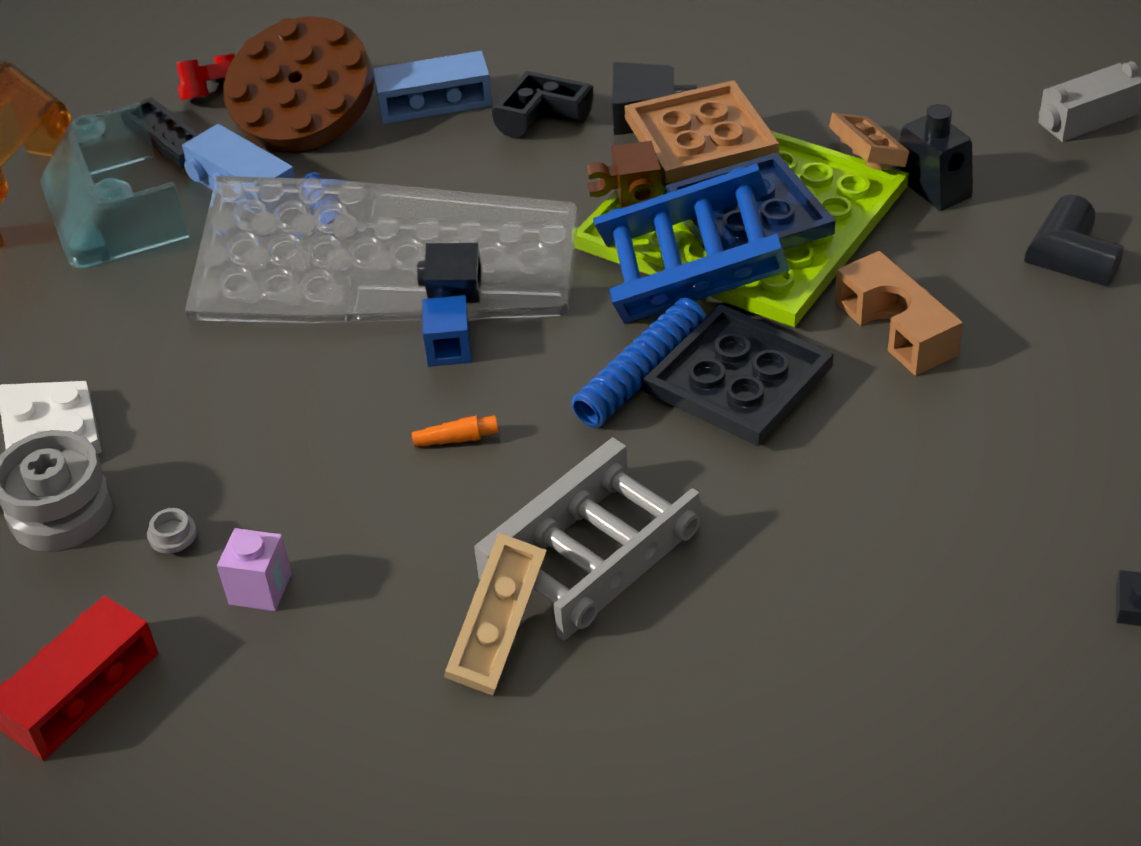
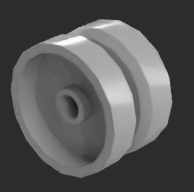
(53, 490)

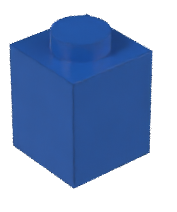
(446, 330)

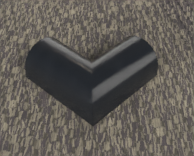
(540, 94)
(1068, 248)

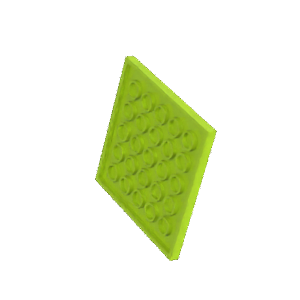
(840, 182)

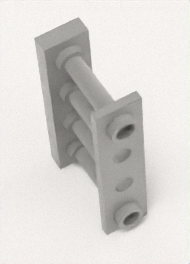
(577, 498)

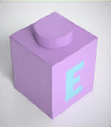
(254, 569)

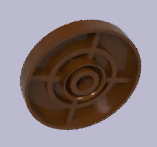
(299, 84)

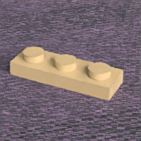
(495, 614)

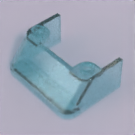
(107, 217)

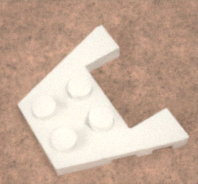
(47, 407)

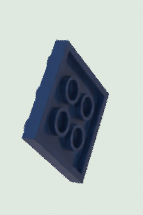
(785, 210)

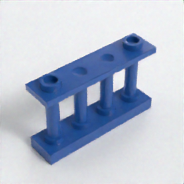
(699, 278)

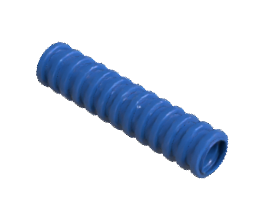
(626, 372)

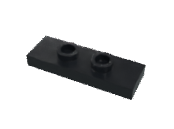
(166, 131)

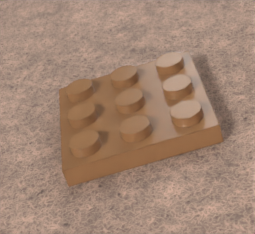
(701, 130)

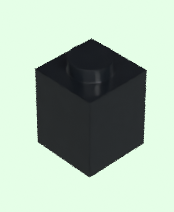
(451, 271)

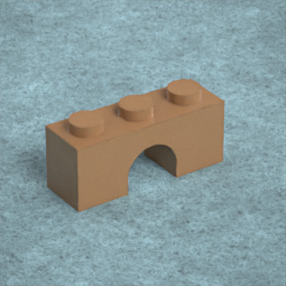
(920, 326)

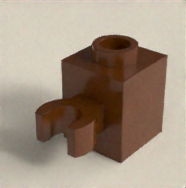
(633, 174)

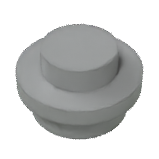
(171, 531)

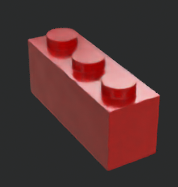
(74, 676)

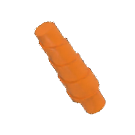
(456, 431)

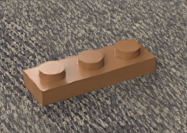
(869, 141)

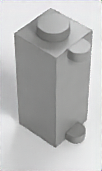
(1091, 101)

